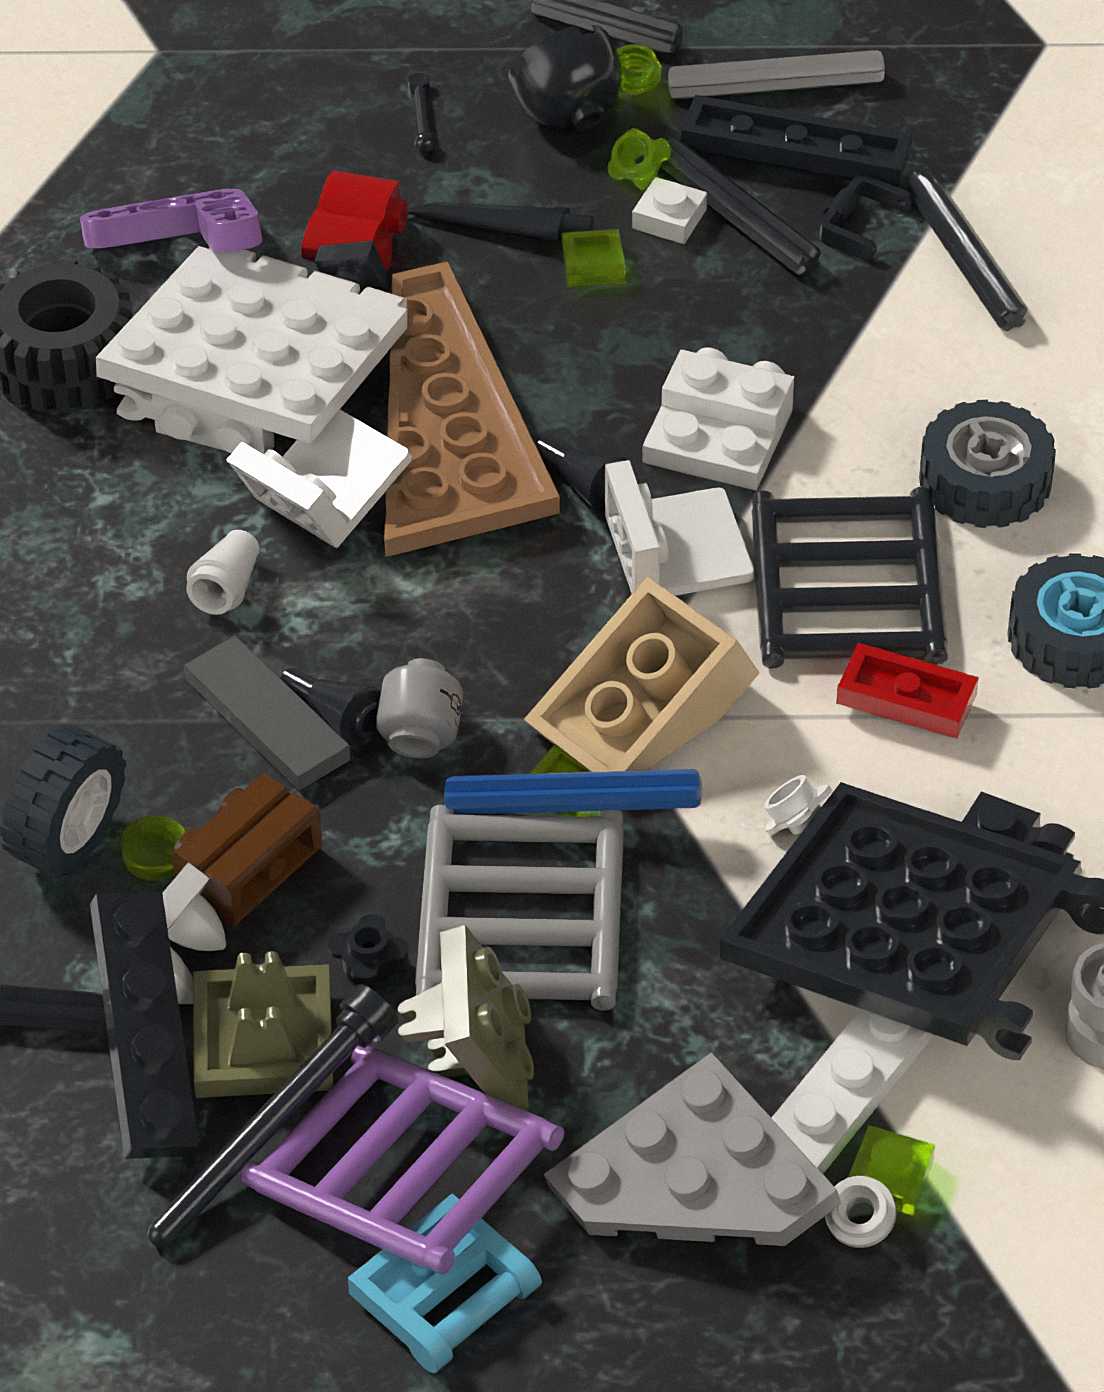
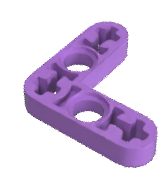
(221, 216)

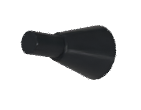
(580, 468)
(344, 706)

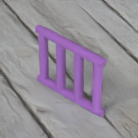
(381, 1223)

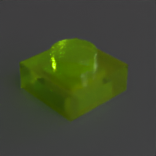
(897, 1163)

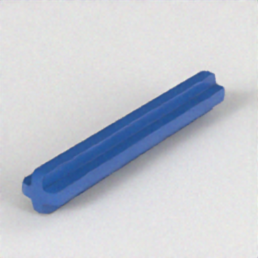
(573, 791)

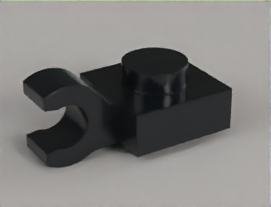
(352, 262)
(1018, 823)

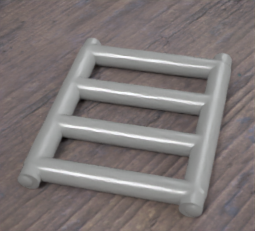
(603, 881)

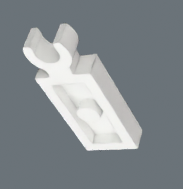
(190, 422)

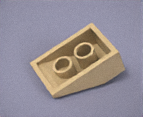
(643, 685)

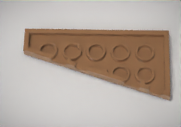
(459, 422)

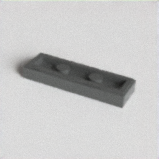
(267, 712)

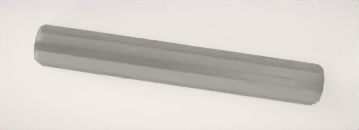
(776, 74)

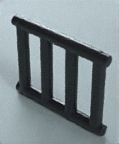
(774, 600)

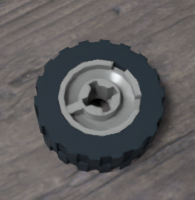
(987, 463)

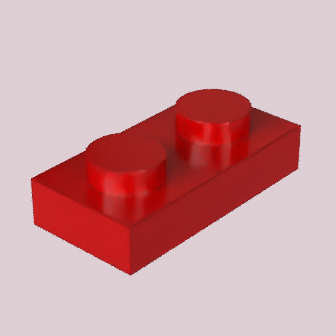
(907, 690)

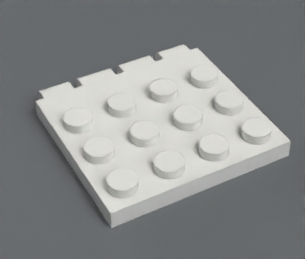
(255, 341)

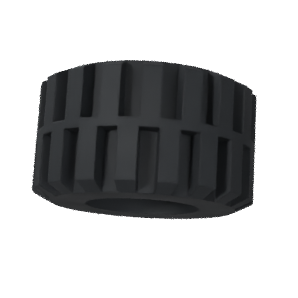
(54, 329)

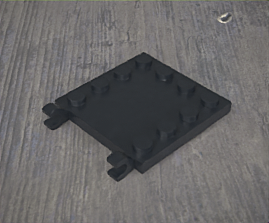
(911, 916)

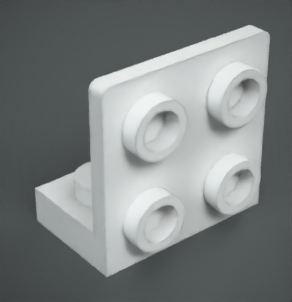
(325, 482)
(676, 540)

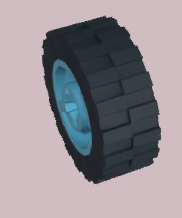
(1060, 620)

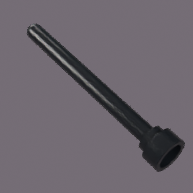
(363, 1020)

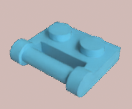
(404, 1292)

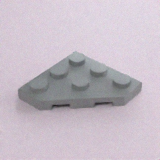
(695, 1167)

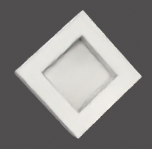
(669, 210)

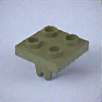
(474, 1020)
(258, 1025)

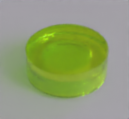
(149, 846)

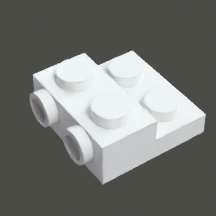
(720, 418)

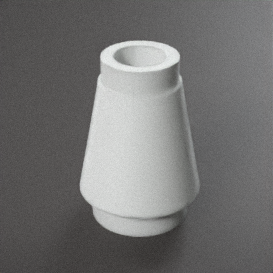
(223, 573)

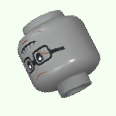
(419, 708)

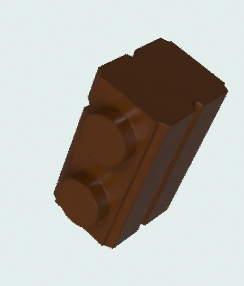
(250, 846)

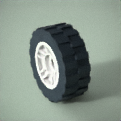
(63, 800)

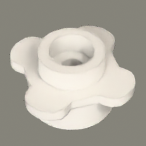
(794, 805)

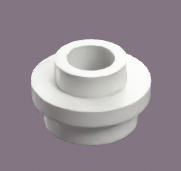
(862, 1190)

